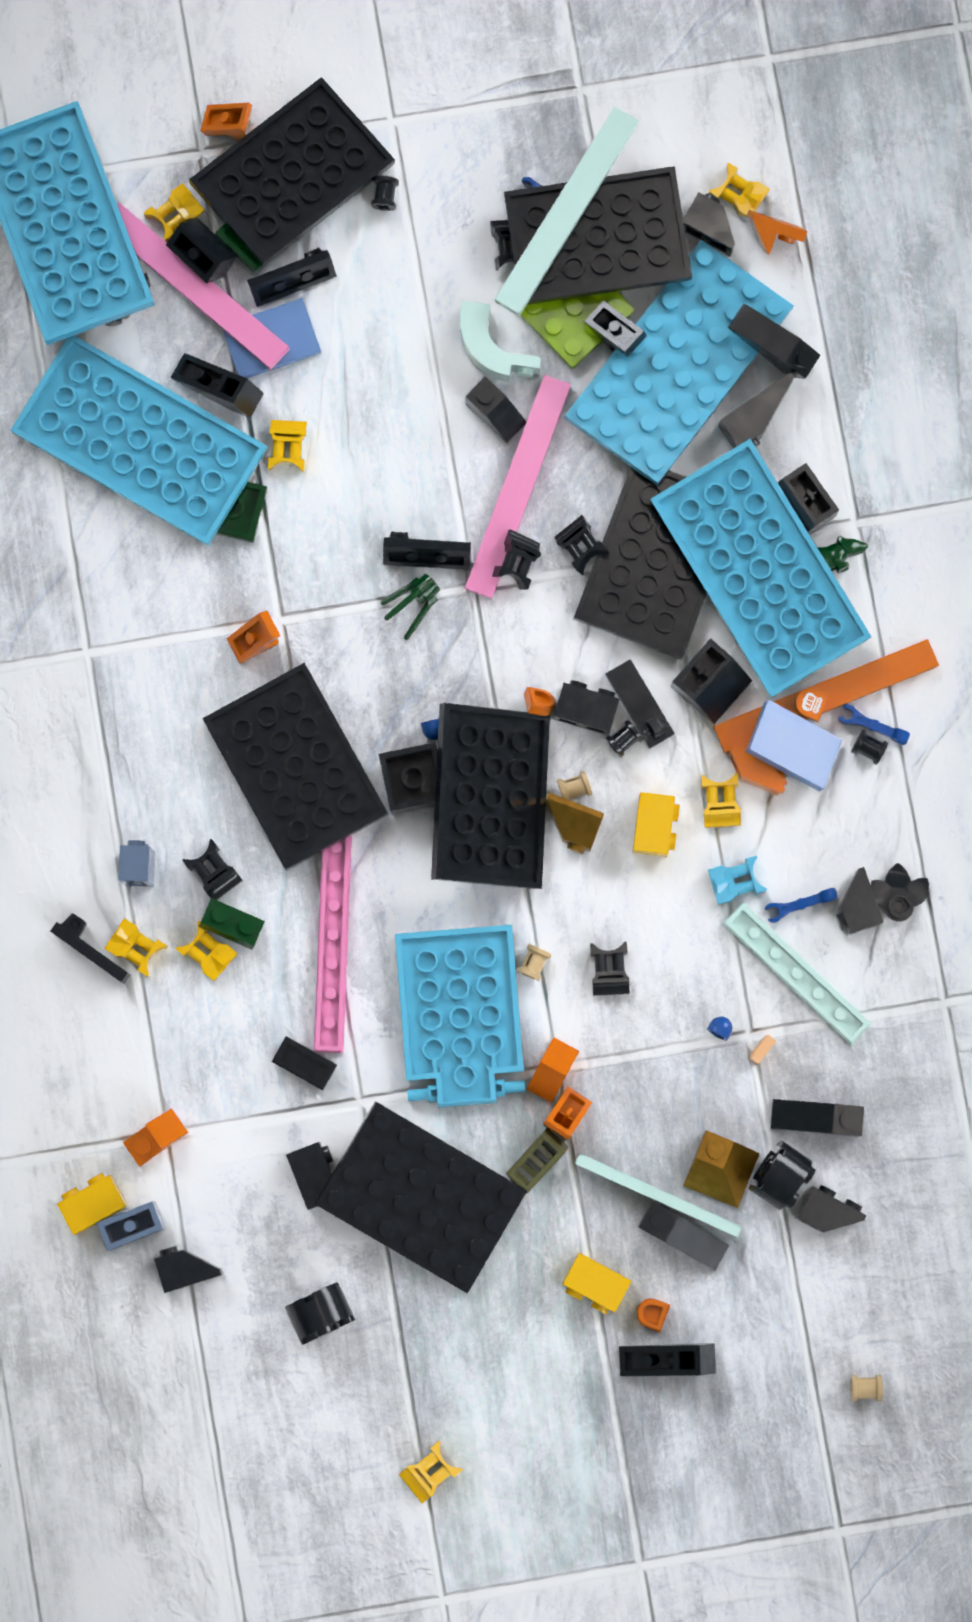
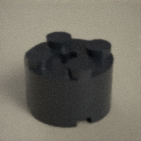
(782, 1176)
(319, 1313)

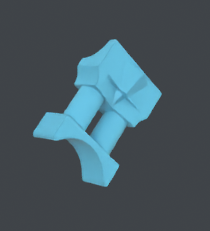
(724, 885)

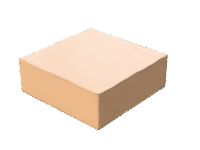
(762, 1049)

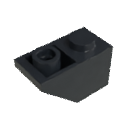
(827, 1213)

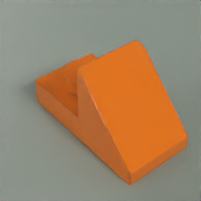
(227, 120)
(768, 227)
(254, 637)
(155, 1137)

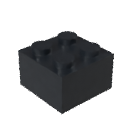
(410, 777)

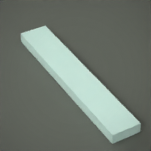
(796, 973)
(658, 1195)

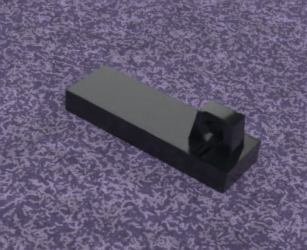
(291, 278)
(402, 551)
(639, 704)
(70, 933)

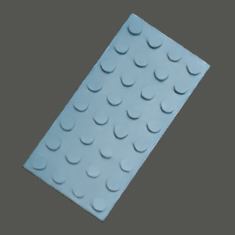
(66, 226)
(676, 378)
(139, 439)
(760, 568)

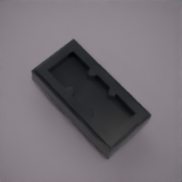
(304, 1063)

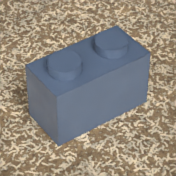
(136, 864)
(131, 1226)

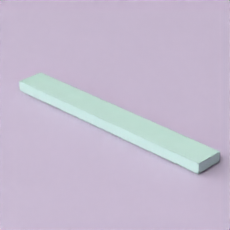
(566, 211)

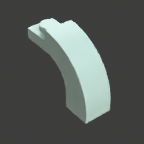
(484, 352)

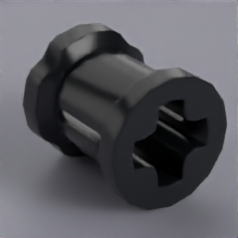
(384, 193)
(624, 738)
(869, 747)

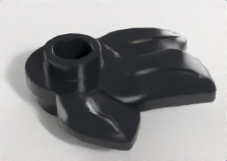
(900, 889)

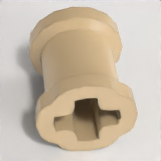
(575, 786)
(533, 962)
(866, 1388)

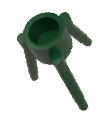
(421, 590)

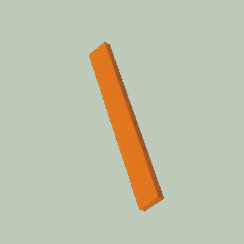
(841, 689)

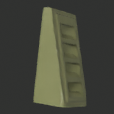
(555, 1142)

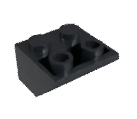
(808, 498)
(711, 681)

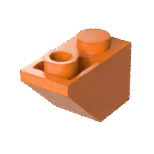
(757, 772)

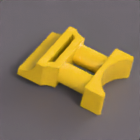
(752, 192)
(181, 201)
(287, 431)
(722, 813)
(124, 940)
(217, 960)
(420, 1482)

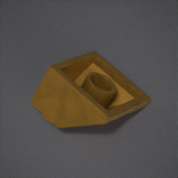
(574, 822)
(721, 1169)

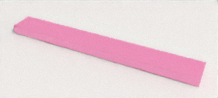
(205, 296)
(518, 483)
(332, 948)

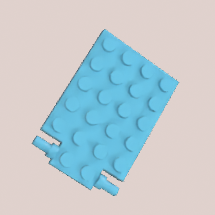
(460, 1014)

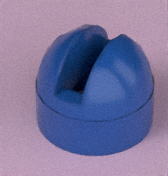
(430, 729)
(720, 1027)

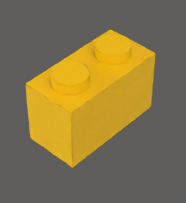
(655, 824)
(91, 1204)
(596, 1283)

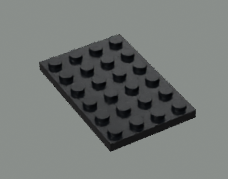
(292, 171)
(622, 242)
(645, 582)
(295, 766)
(490, 796)
(420, 1197)

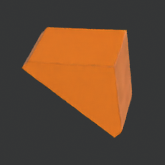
(552, 1070)
(567, 1113)

